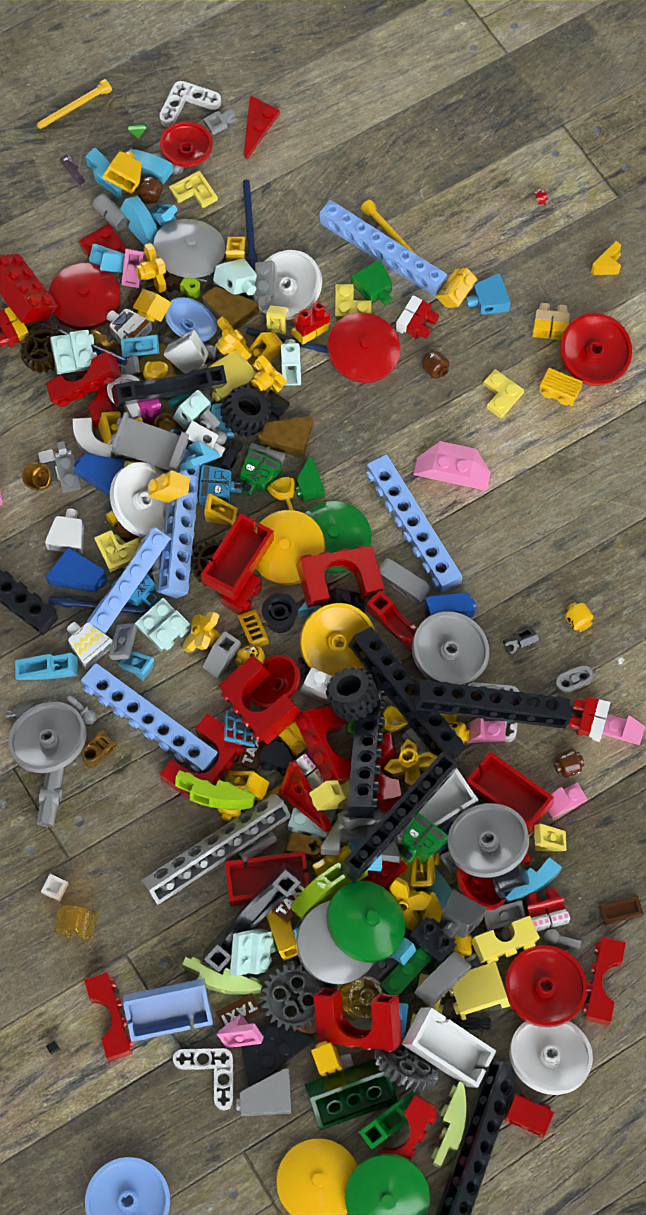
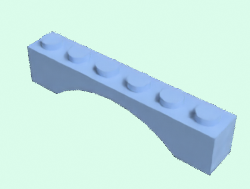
(119, 594)

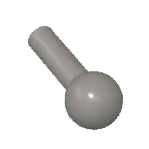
(552, 937)

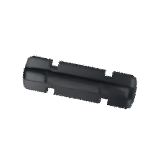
(473, 1023)

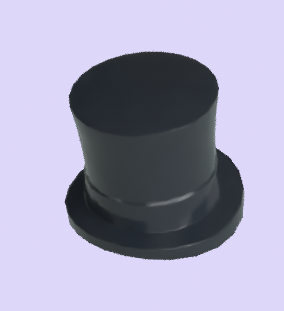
(279, 612)
(510, 880)

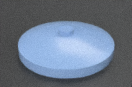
(127, 1188)

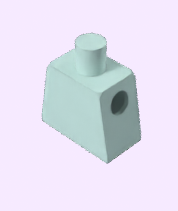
(236, 277)
(291, 357)
(192, 408)

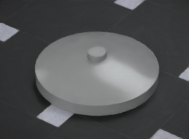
(189, 248)
(450, 648)
(47, 737)
(488, 840)
(320, 953)

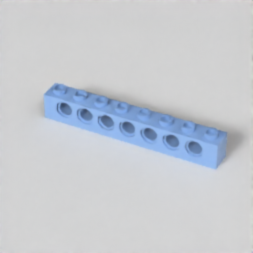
(383, 248)
(384, 468)
(180, 528)
(97, 676)

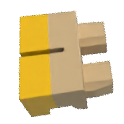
(544, 318)

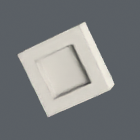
(54, 887)

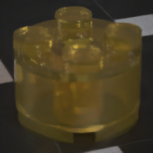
(76, 921)
(358, 997)

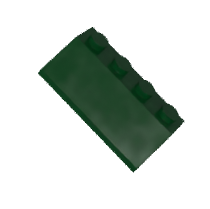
(350, 1094)

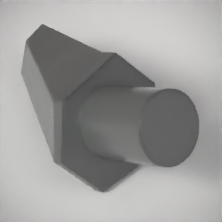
(19, 710)

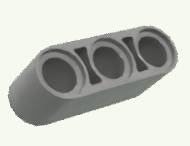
(403, 581)
(442, 979)

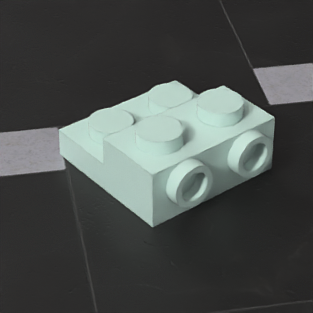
(73, 351)
(163, 625)
(303, 825)
(251, 952)

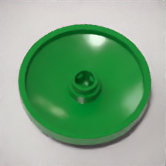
(342, 528)
(365, 921)
(387, 1187)

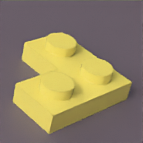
(194, 185)
(346, 304)
(506, 393)
(113, 554)

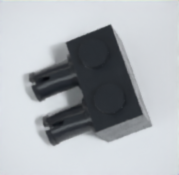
(432, 940)

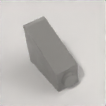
(267, 1096)

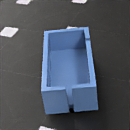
(167, 1009)

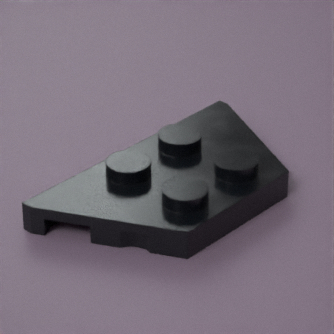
(273, 1052)

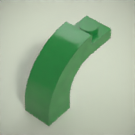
(387, 1122)

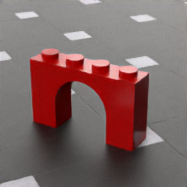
(359, 561)
(238, 690)
(313, 727)
(213, 733)
(335, 1028)

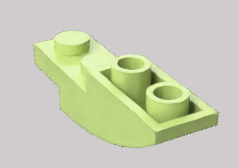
(223, 983)
(455, 1118)

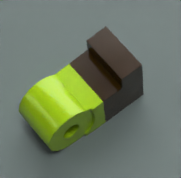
(187, 286)

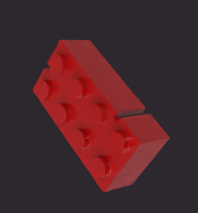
(24, 291)
(237, 557)
(507, 786)
(246, 882)

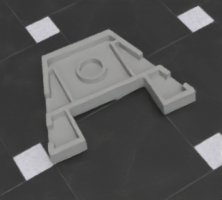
(340, 833)

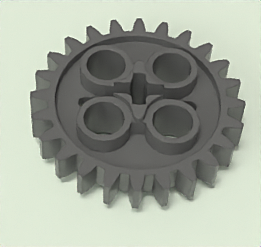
(276, 1007)
(407, 1068)

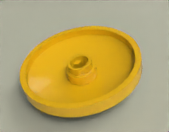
(294, 537)
(327, 637)
(315, 1178)

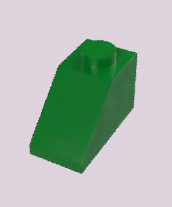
(309, 483)

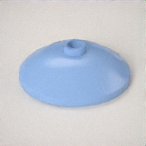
(191, 315)

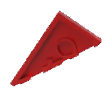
(259, 121)
(296, 791)

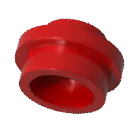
(541, 196)

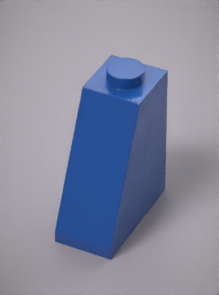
(98, 470)
(77, 573)
(457, 603)

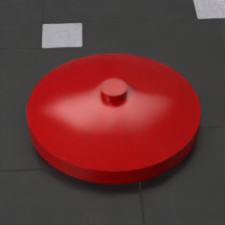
(84, 296)
(363, 347)
(595, 349)
(545, 986)

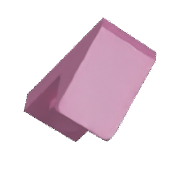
(131, 260)
(626, 730)
(486, 731)
(566, 799)
(239, 1033)

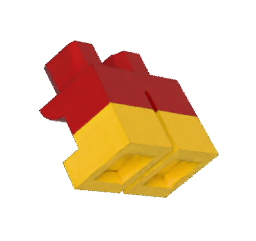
(311, 323)
(12, 329)

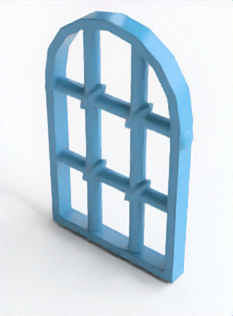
(244, 731)

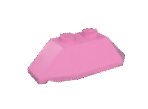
(453, 465)

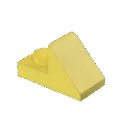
(276, 319)
(549, 838)

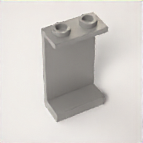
(149, 443)

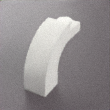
(88, 443)

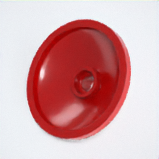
(186, 137)
(283, 679)
(479, 889)

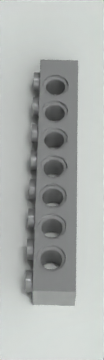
(216, 848)

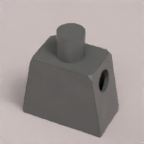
(461, 915)

